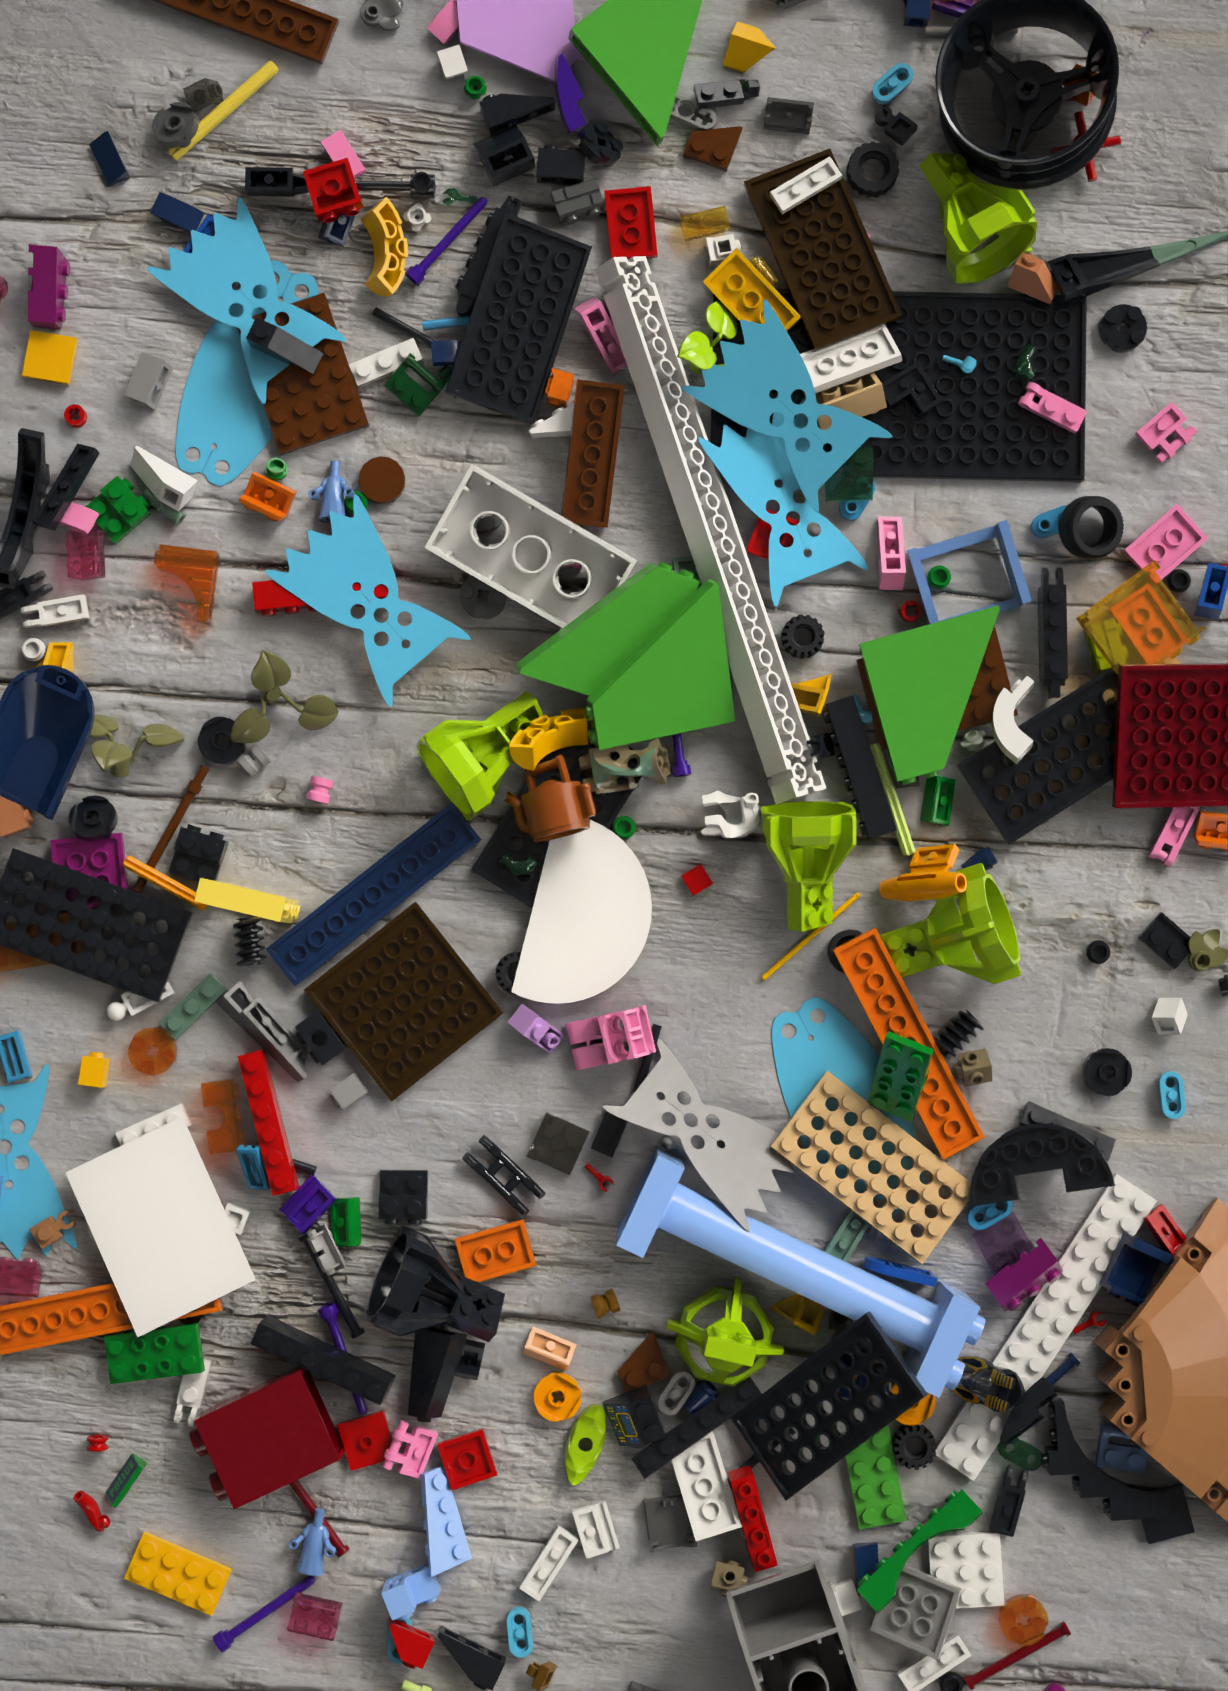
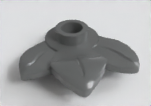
(384, 13)

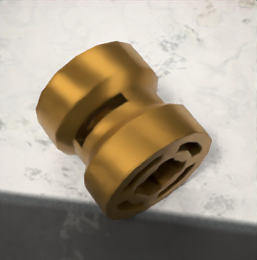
(605, 1303)

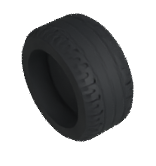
(1112, 528)

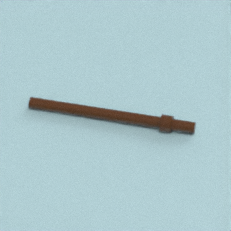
(194, 787)

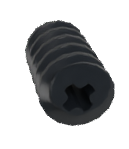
(249, 941)
(957, 1033)

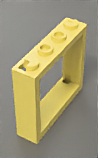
(247, 901)

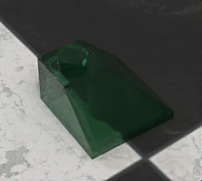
(853, 479)

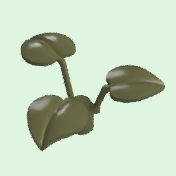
(267, 677)
(118, 756)

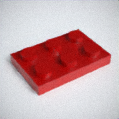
(631, 222)

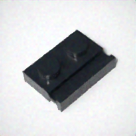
(1166, 940)

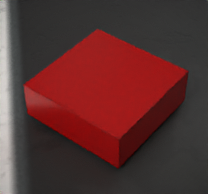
(696, 879)

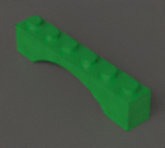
(956, 1515)

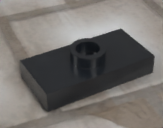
(609, 1134)

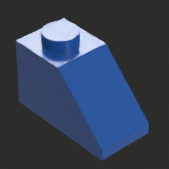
(1212, 592)

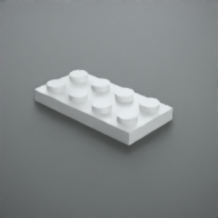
(851, 358)
(706, 1489)

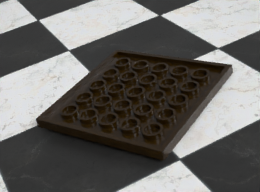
(403, 1001)

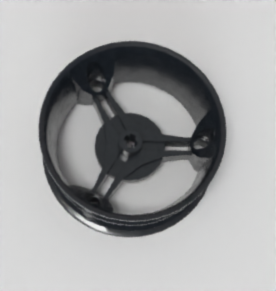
(1035, 111)

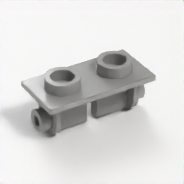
(331, 1258)

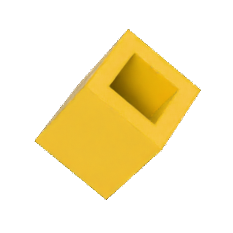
(94, 1070)

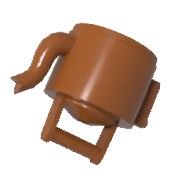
(554, 806)

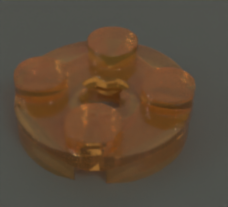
(140, 1045)
(1035, 1626)

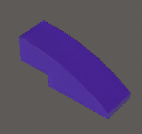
(568, 95)

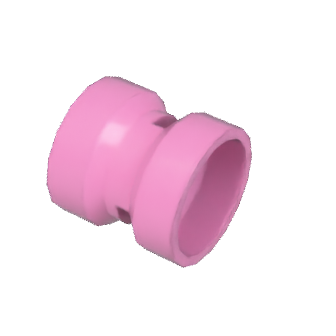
(320, 789)

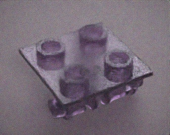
(1003, 1243)

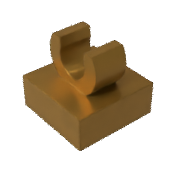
(542, 1674)

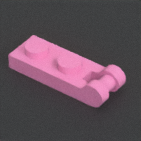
(1052, 408)
(1173, 833)

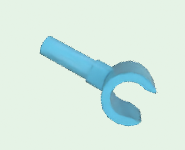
(966, 366)
(866, 716)

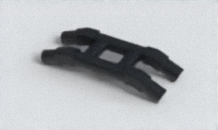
(504, 1160)

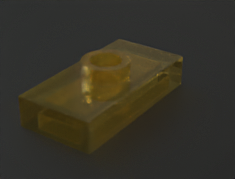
(705, 223)

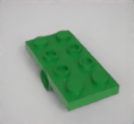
(900, 1076)
(155, 1354)

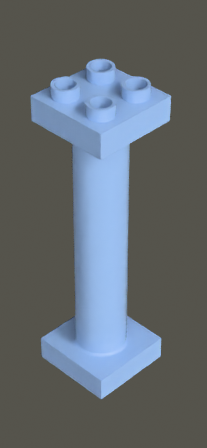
(930, 1328)

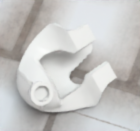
(741, 813)

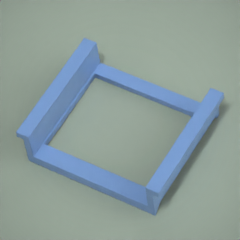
(1009, 555)

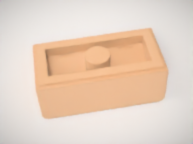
(549, 1349)

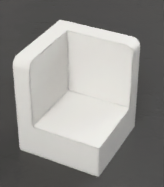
(453, 62)
(1169, 1016)
(846, 1597)

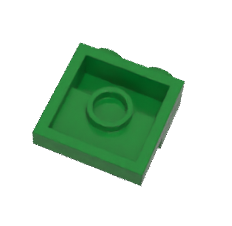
(119, 509)

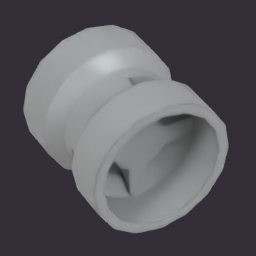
(253, 760)

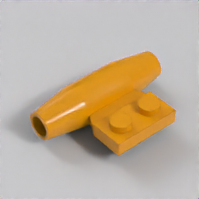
(927, 877)

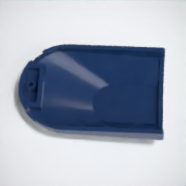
(42, 736)

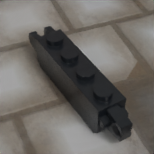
(476, 264)
(1052, 633)

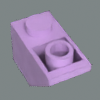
(536, 1028)

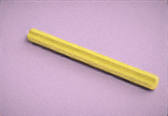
(227, 106)

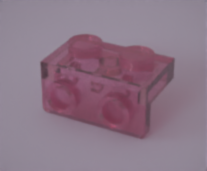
(85, 555)
(20, 1277)
(314, 1616)

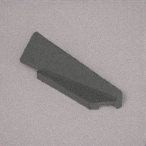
(265, 1029)

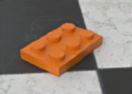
(495, 1251)

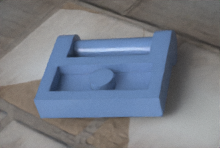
(1119, 1455)

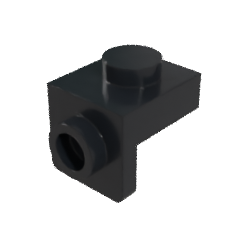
(470, 1360)

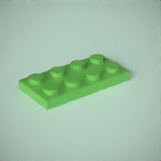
(875, 1482)

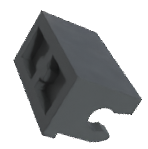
(788, 115)

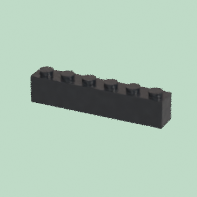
(859, 767)
(323, 1359)

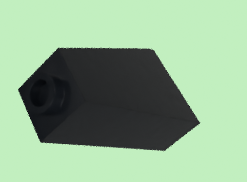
(433, 1370)

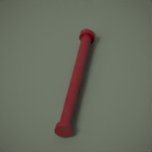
(310, 1506)
(1017, 1656)

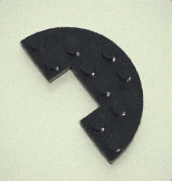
(1035, 1150)

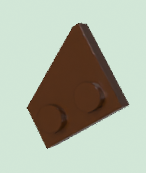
(713, 146)
(644, 1365)

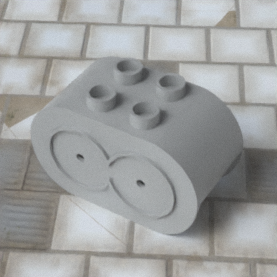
(794, 1633)

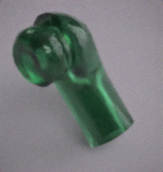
(1024, 364)
(518, 867)

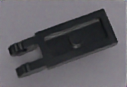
(22, 594)
(1008, 1503)

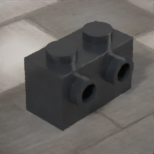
(560, 166)

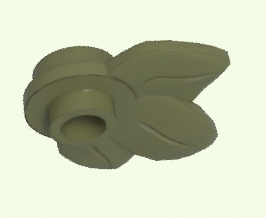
(1206, 947)

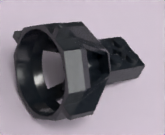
(421, 1292)

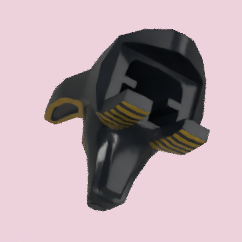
(990, 1385)

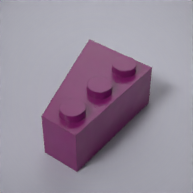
(47, 287)
(1025, 1276)

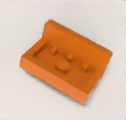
(268, 497)
(1211, 830)

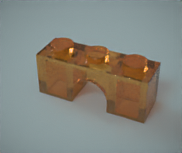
(223, 1095)

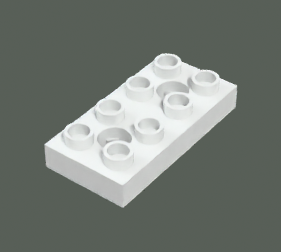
(532, 551)

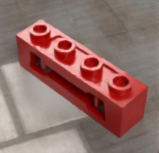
(752, 1518)

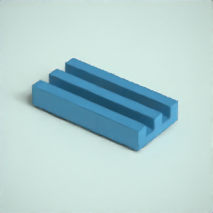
(22, 1053)
(257, 1167)

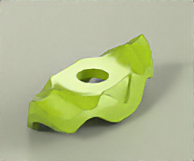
(589, 1425)

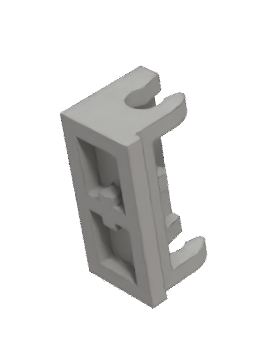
(148, 381)

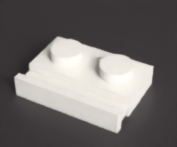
(595, 1529)

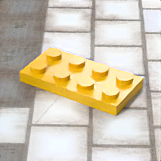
(745, 288)
(178, 1573)

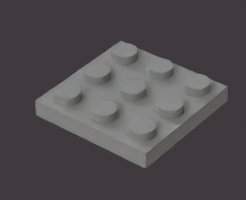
(919, 1612)

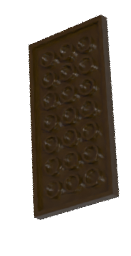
(824, 257)

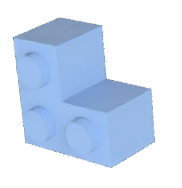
(409, 1589)

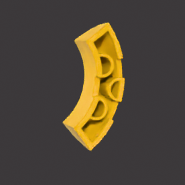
(389, 248)
(548, 735)

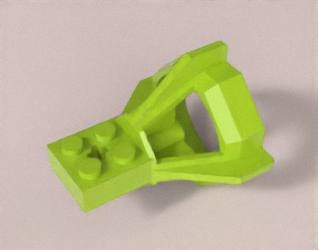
(973, 214)
(473, 755)
(809, 846)
(954, 936)
(726, 1342)

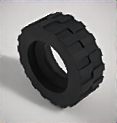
(872, 151)

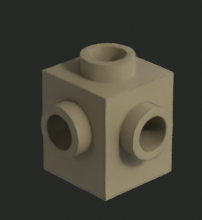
(974, 1067)
(724, 1571)

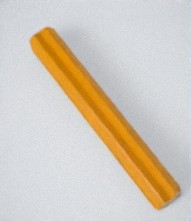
(162, 881)

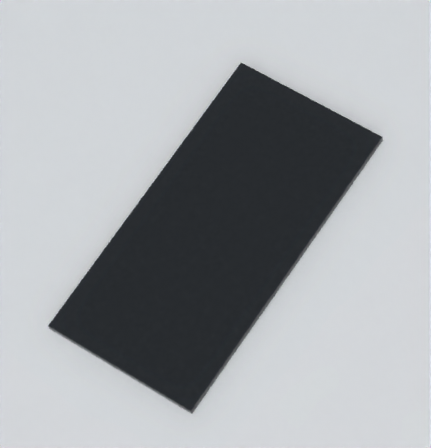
(979, 424)

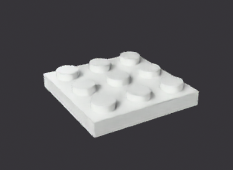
(970, 1563)

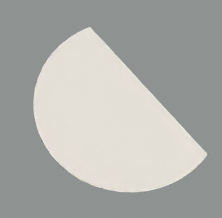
(584, 918)

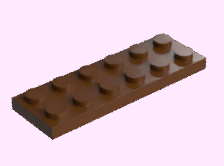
(592, 452)

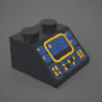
(634, 1418)

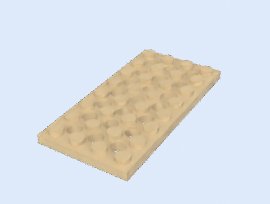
(843, 1189)

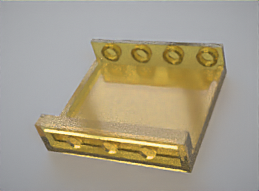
(1139, 622)

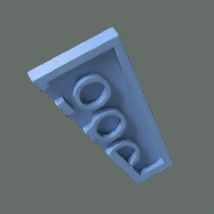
(443, 1527)

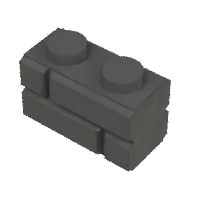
(578, 201)

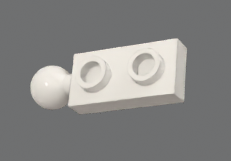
(134, 1004)

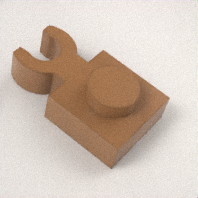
(50, 1230)

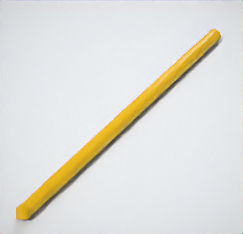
(808, 938)

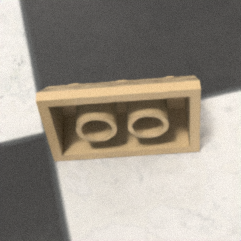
(857, 396)

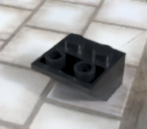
(505, 155)

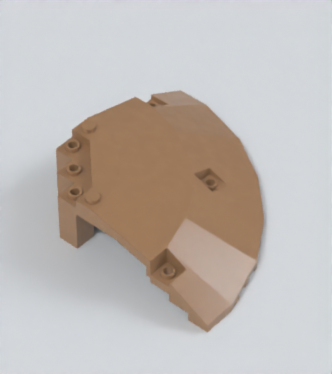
(1174, 1364)

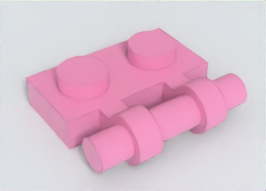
(1160, 427)
(416, 1452)

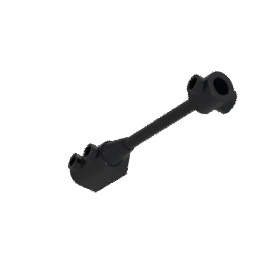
(285, 183)

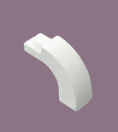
(1005, 731)

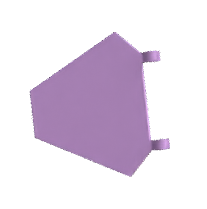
(520, 32)

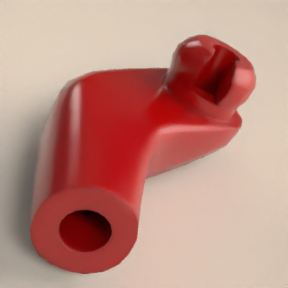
(91, 1510)

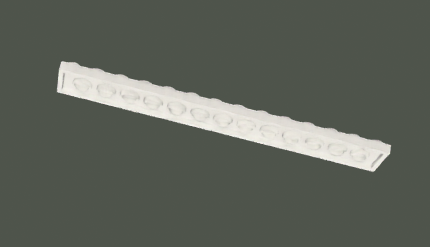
(1048, 1320)

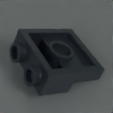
(198, 854)
(403, 1196)

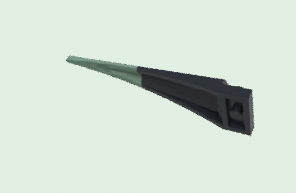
(1096, 271)

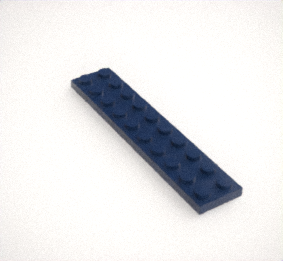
(373, 894)

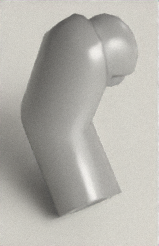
(672, 1143)

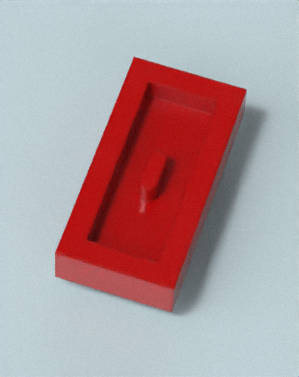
(1165, 1229)

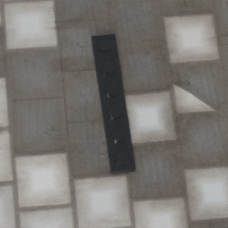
(696, 1427)

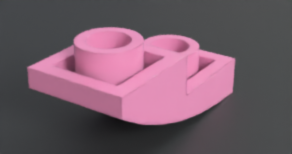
(445, 22)
(339, 148)
(79, 518)

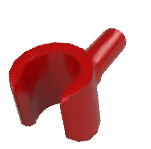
(599, 1176)
(1091, 1321)

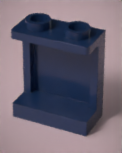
(1132, 1268)

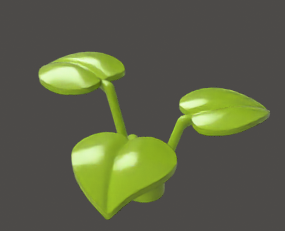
(696, 345)

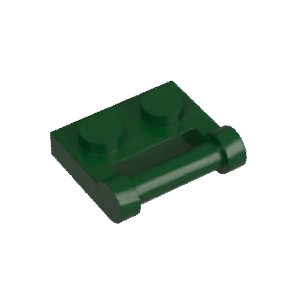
(410, 391)

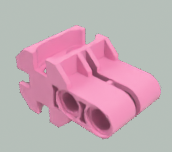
(612, 1049)

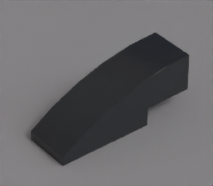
(1027, 1411)

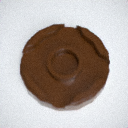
(382, 480)

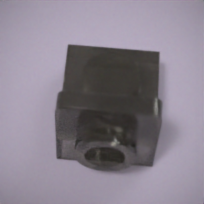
(203, 94)

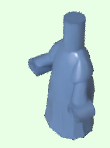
(333, 492)
(315, 1541)

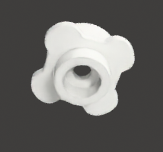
(417, 210)
(973, 740)

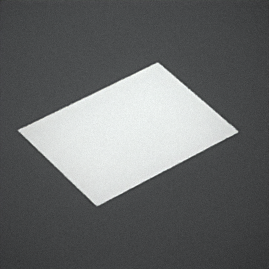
(160, 1226)

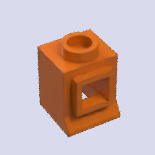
(559, 388)

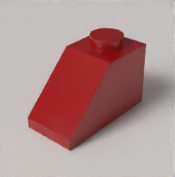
(411, 1643)

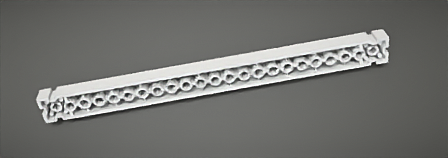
(710, 527)

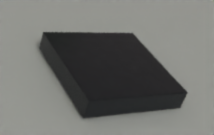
(1179, 1518)

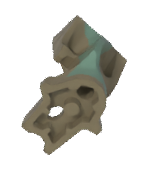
(651, 762)

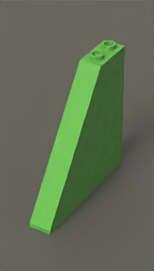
(640, 54)
(610, 630)
(671, 681)
(923, 686)

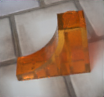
(197, 569)

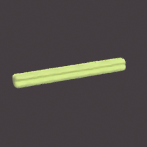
(902, 833)

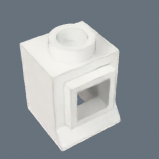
(713, 244)

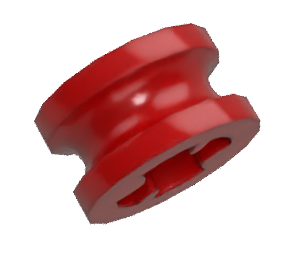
(76, 423)
(909, 604)
(97, 1443)

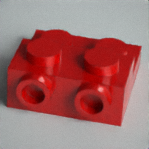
(333, 190)

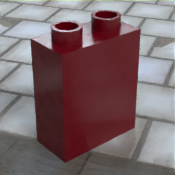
(266, 1437)

